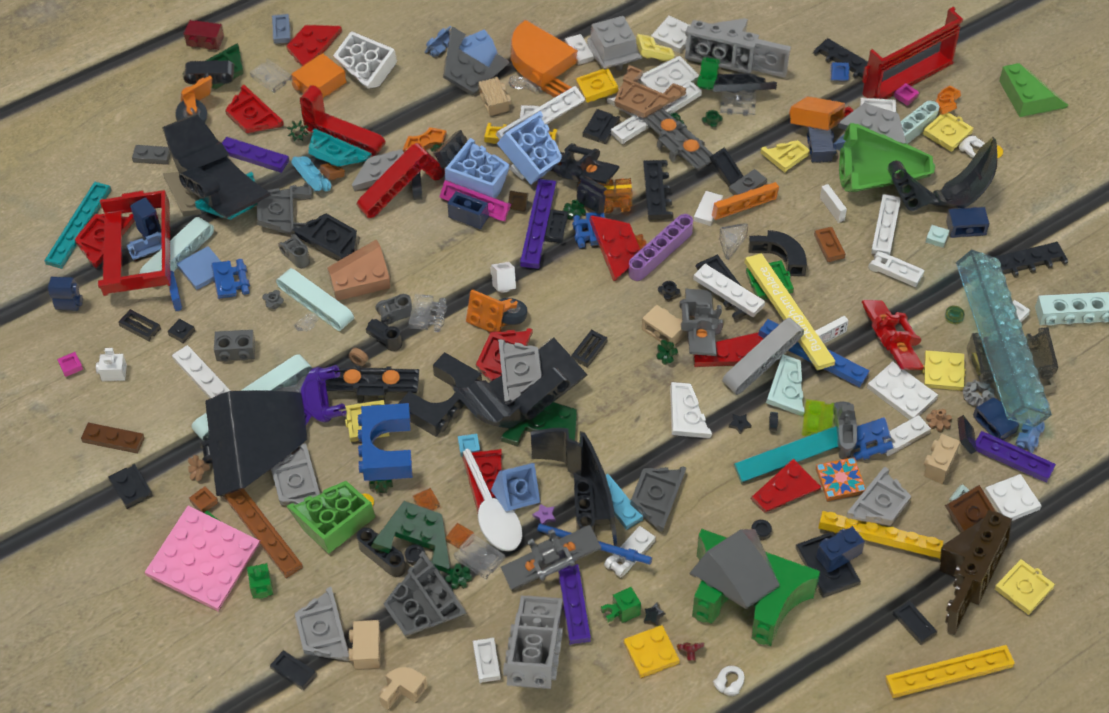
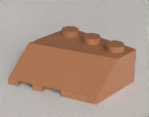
(359, 273)

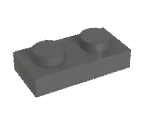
(151, 154)

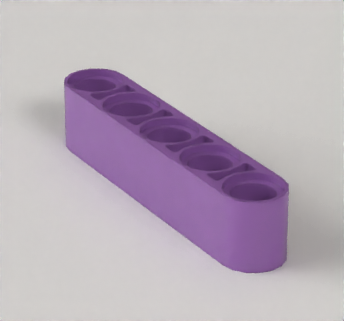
(660, 247)

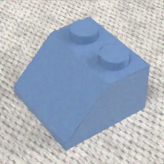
(479, 47)

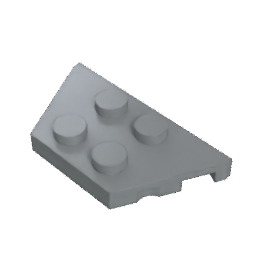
(877, 120)
(374, 169)
(519, 368)
(295, 478)
(880, 501)
(321, 628)

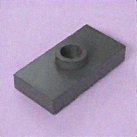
(748, 182)

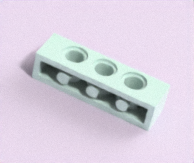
(1073, 308)

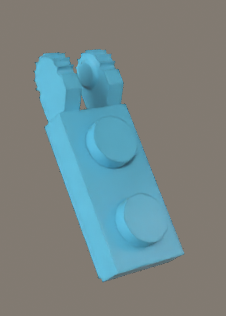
(311, 173)

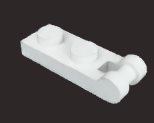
(896, 268)
(907, 434)
(639, 540)

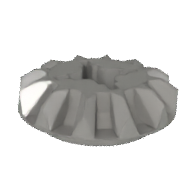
(974, 398)

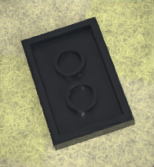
(834, 581)

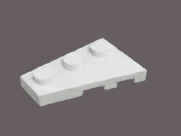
(685, 412)

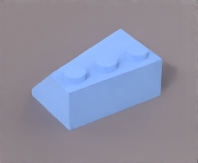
(531, 148)
(477, 170)

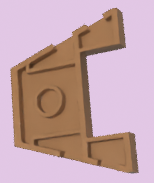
(642, 99)

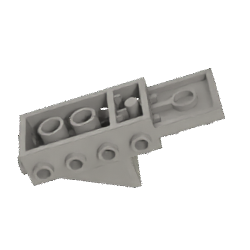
(735, 47)
(534, 643)

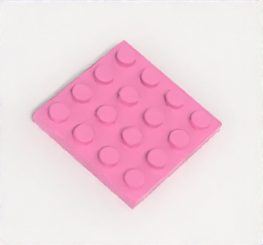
(202, 558)

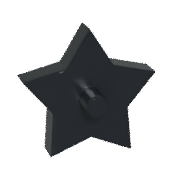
(739, 423)
(653, 614)

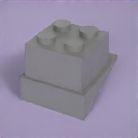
(613, 43)

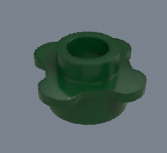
(712, 118)

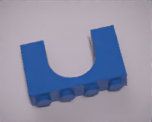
(377, 463)

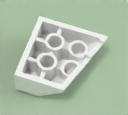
(366, 59)

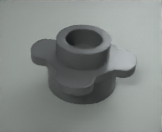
(273, 299)

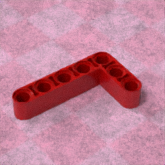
(315, 117)
(397, 177)

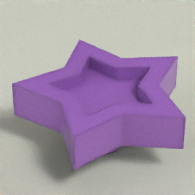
(544, 514)

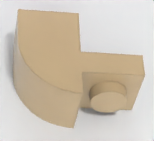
(405, 682)

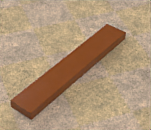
(264, 532)

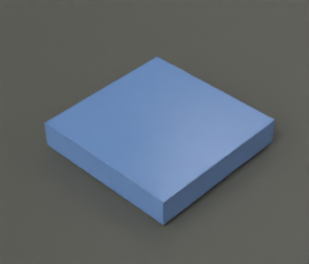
(198, 267)

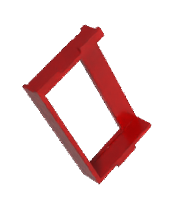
(873, 72)
(112, 258)

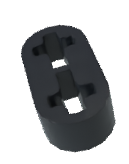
(417, 187)

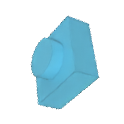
(468, 442)

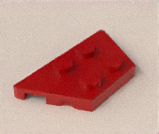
(312, 42)
(251, 112)
(91, 237)
(616, 243)
(489, 359)

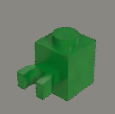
(260, 581)
(625, 606)

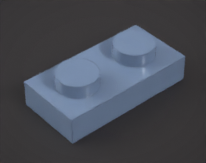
(281, 28)

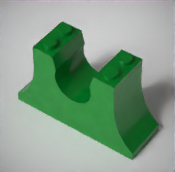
(796, 585)

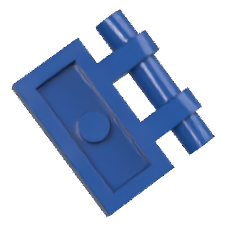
(579, 224)
(224, 279)
(871, 433)

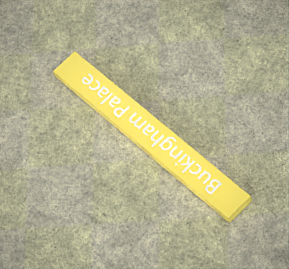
(788, 308)

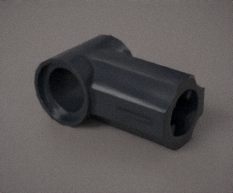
(388, 335)

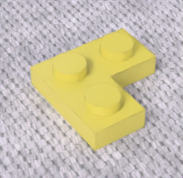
(649, 49)

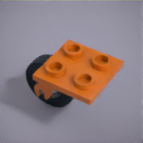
(191, 97)
(493, 313)

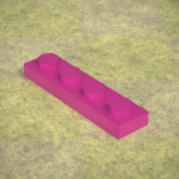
(497, 208)

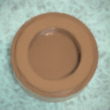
(358, 357)

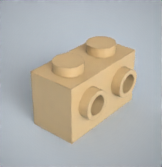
(941, 459)

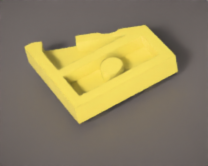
(786, 155)

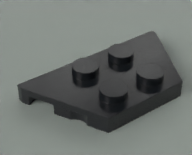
(742, 82)
(328, 236)

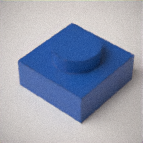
(839, 71)

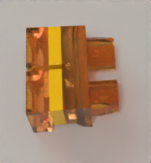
(619, 197)

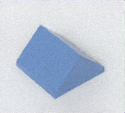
(516, 487)

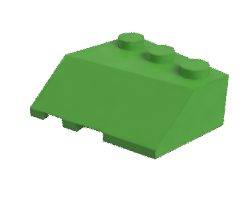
(1028, 92)
(333, 515)

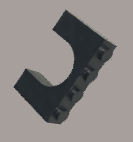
(436, 416)

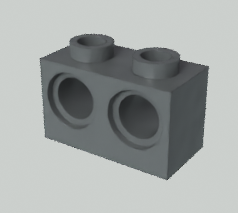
(234, 345)

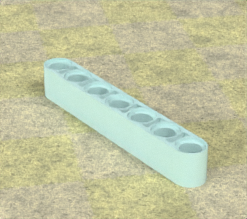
(282, 376)

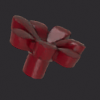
(690, 649)

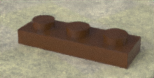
(112, 438)

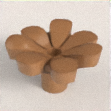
(939, 419)
(197, 468)

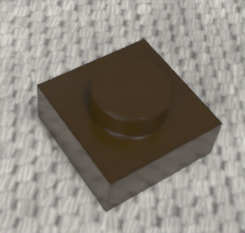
(518, 200)

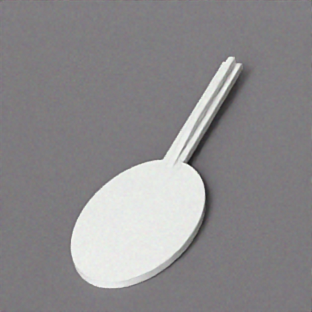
(498, 526)

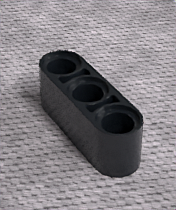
(220, 71)
(383, 560)

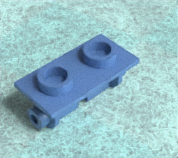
(435, 45)
(145, 247)
(1031, 438)

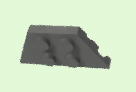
(656, 494)

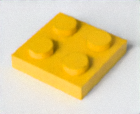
(597, 85)
(651, 651)

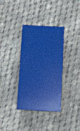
(174, 292)

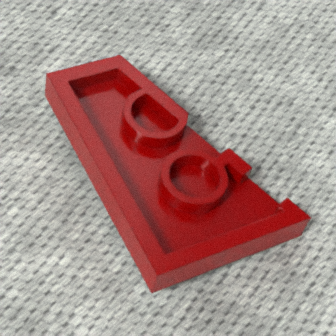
(787, 485)

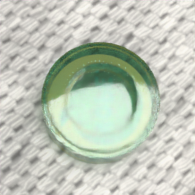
(954, 315)

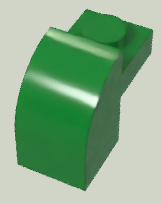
(708, 73)

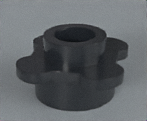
(671, 286)

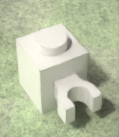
(503, 276)
(111, 366)

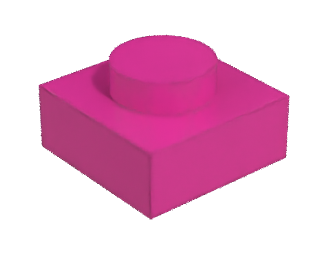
(906, 94)
(70, 364)

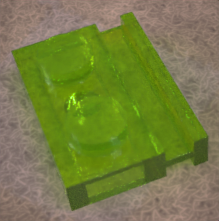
(817, 417)

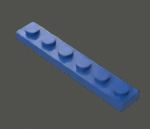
(842, 368)

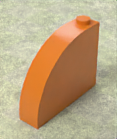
(539, 54)

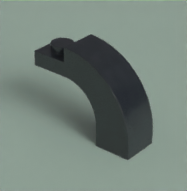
(783, 246)

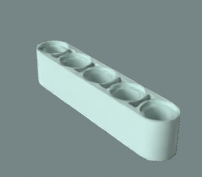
(919, 119)
(182, 245)
(315, 299)

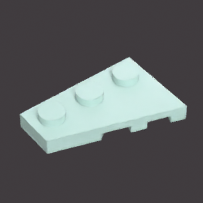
(786, 386)

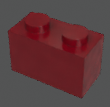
(204, 35)

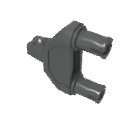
(846, 427)

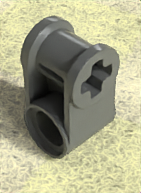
(295, 251)
(396, 308)

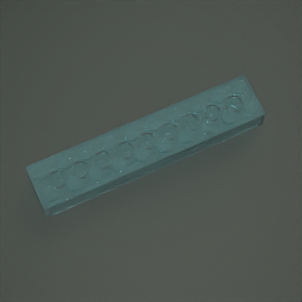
(1003, 339)

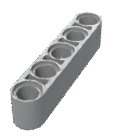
(763, 356)

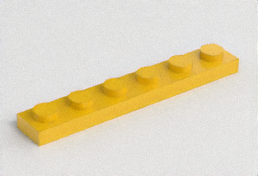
(883, 535)
(949, 671)

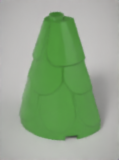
(867, 157)

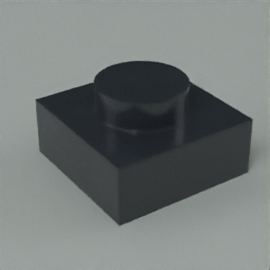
(181, 331)

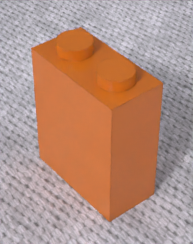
(321, 73)
(817, 113)

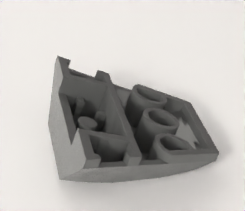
(738, 568)
(423, 599)

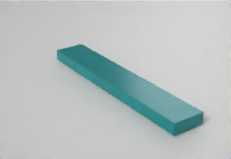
(86, 210)
(781, 456)

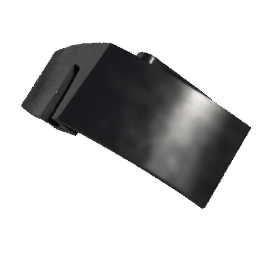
(208, 170)
(559, 375)
(587, 472)

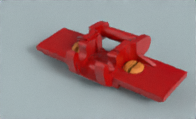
(896, 342)

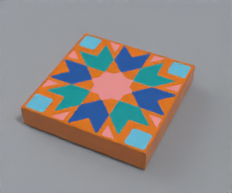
(840, 479)

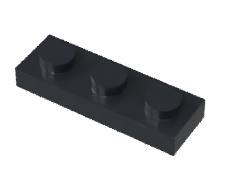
(450, 148)

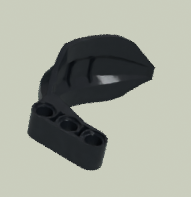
(957, 192)

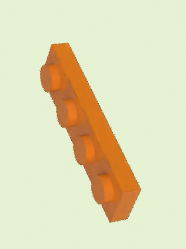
(745, 200)

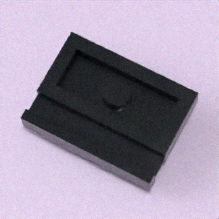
(600, 126)
(591, 194)
(130, 486)

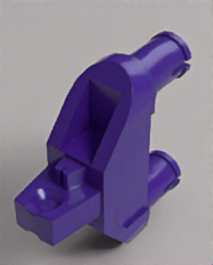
(315, 394)

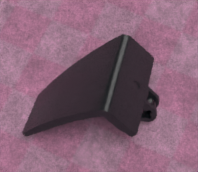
(251, 434)

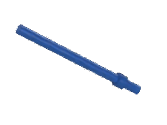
(630, 554)

